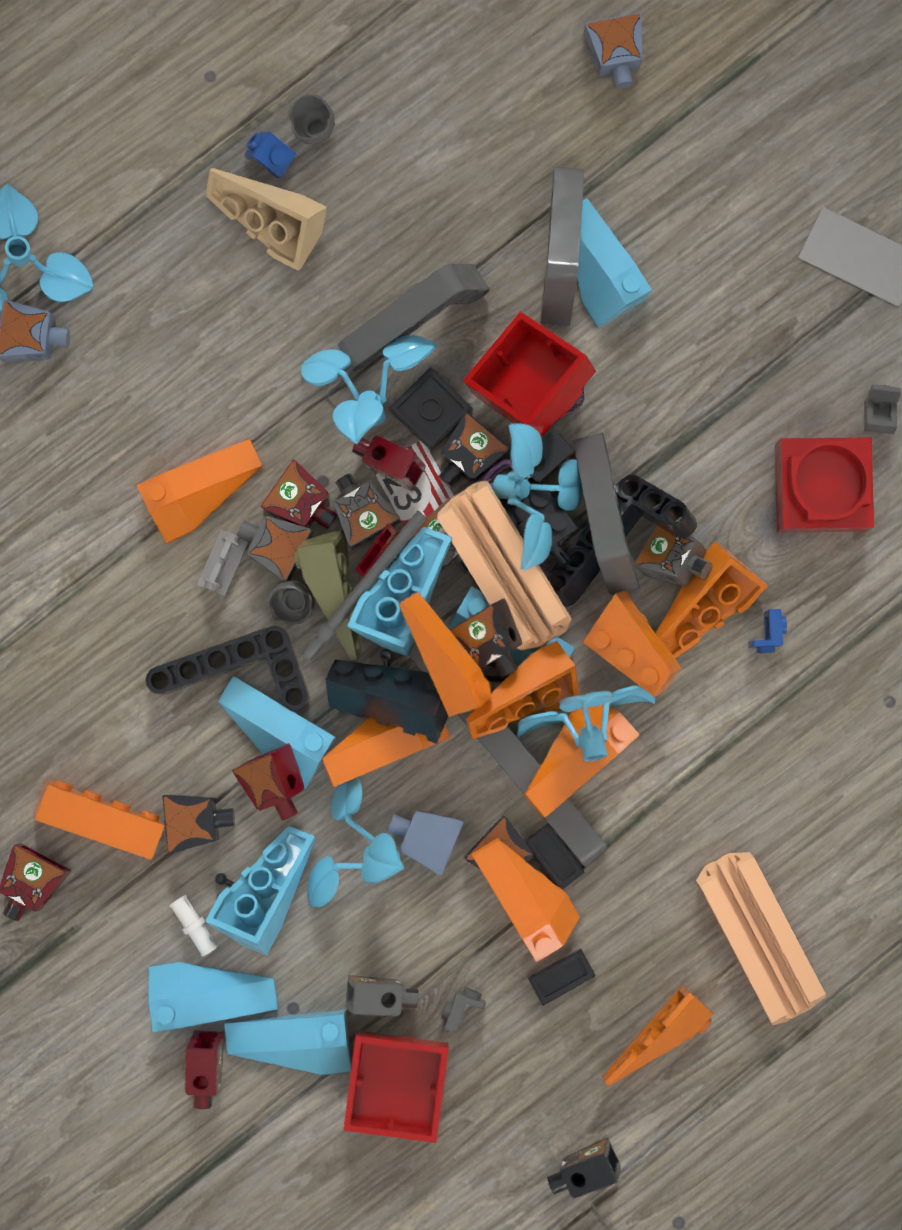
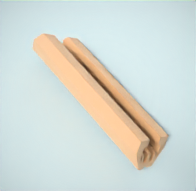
(493, 556)
(760, 936)

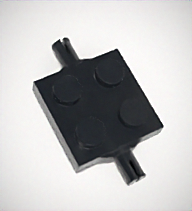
(560, 522)

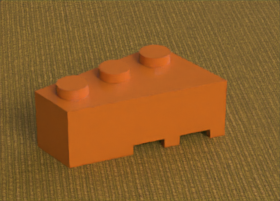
(632, 646)

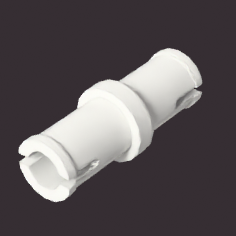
(193, 925)

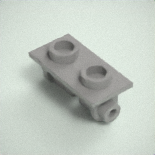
(222, 562)

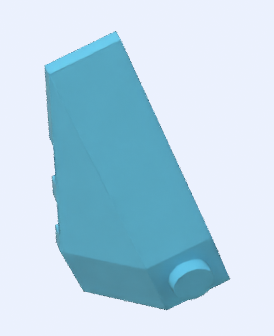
(606, 273)
(274, 725)
(197, 995)
(300, 1041)

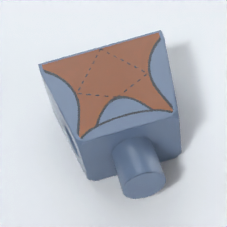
(616, 46)
(28, 333)

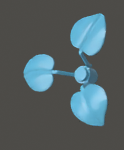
(64, 274)
(358, 416)
(526, 454)
(591, 738)
(379, 858)

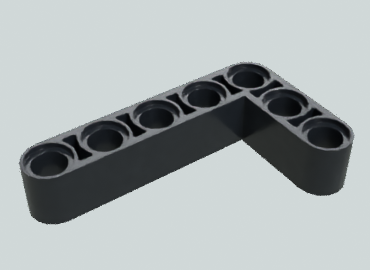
(631, 507)
(233, 662)

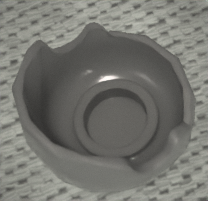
(311, 119)
(291, 602)

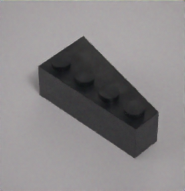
(388, 695)

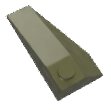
(324, 569)

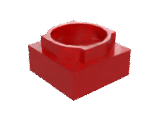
(530, 375)
(824, 484)
(396, 1086)

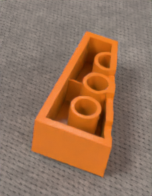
(98, 819)

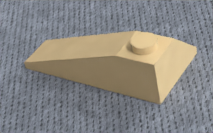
(277, 217)

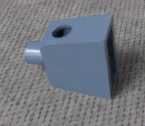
(427, 838)

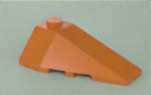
(191, 492)
(709, 600)
(449, 664)
(533, 688)
(372, 748)
(564, 767)
(532, 902)
(671, 1026)

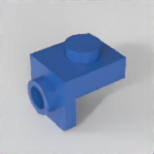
(270, 153)
(774, 629)

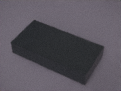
(554, 856)
(561, 976)

